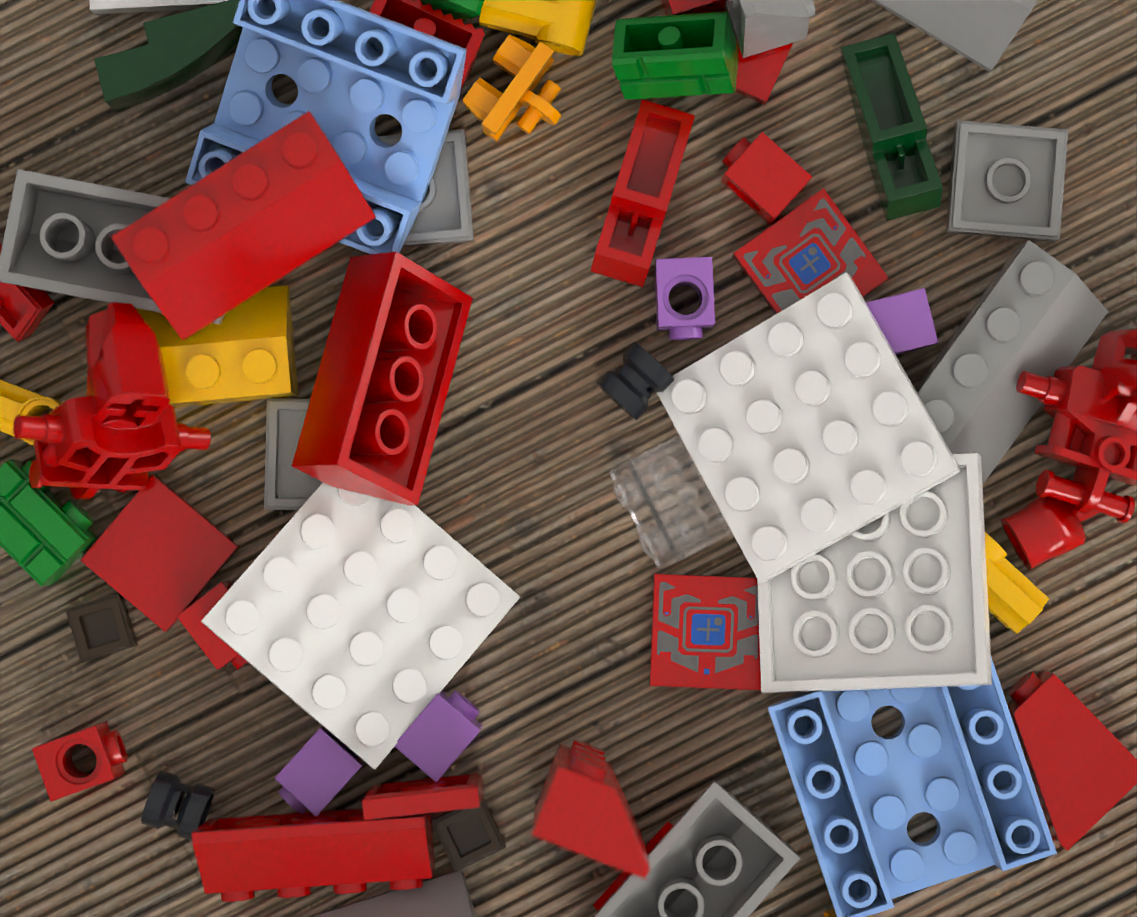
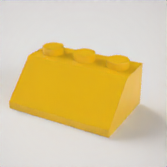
(234, 361)

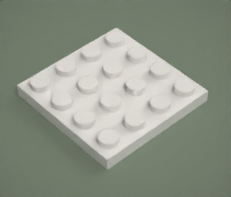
(806, 428)
(888, 601)
(361, 614)

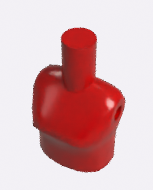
(1044, 530)

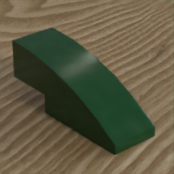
(175, 53)
(891, 127)

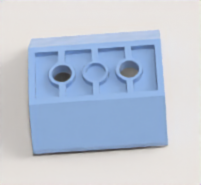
(346, 75)
(948, 759)

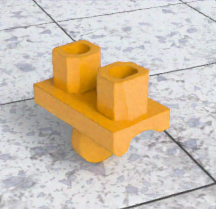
(528, 68)

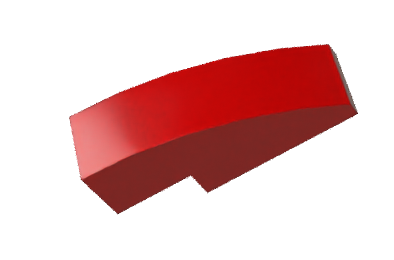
(642, 193)

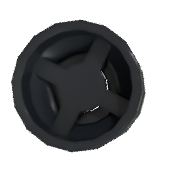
(635, 381)
(165, 802)

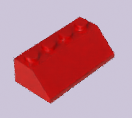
(244, 226)
(383, 379)
(588, 810)
(307, 851)

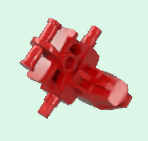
(121, 423)
(1091, 426)

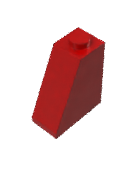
(1070, 756)

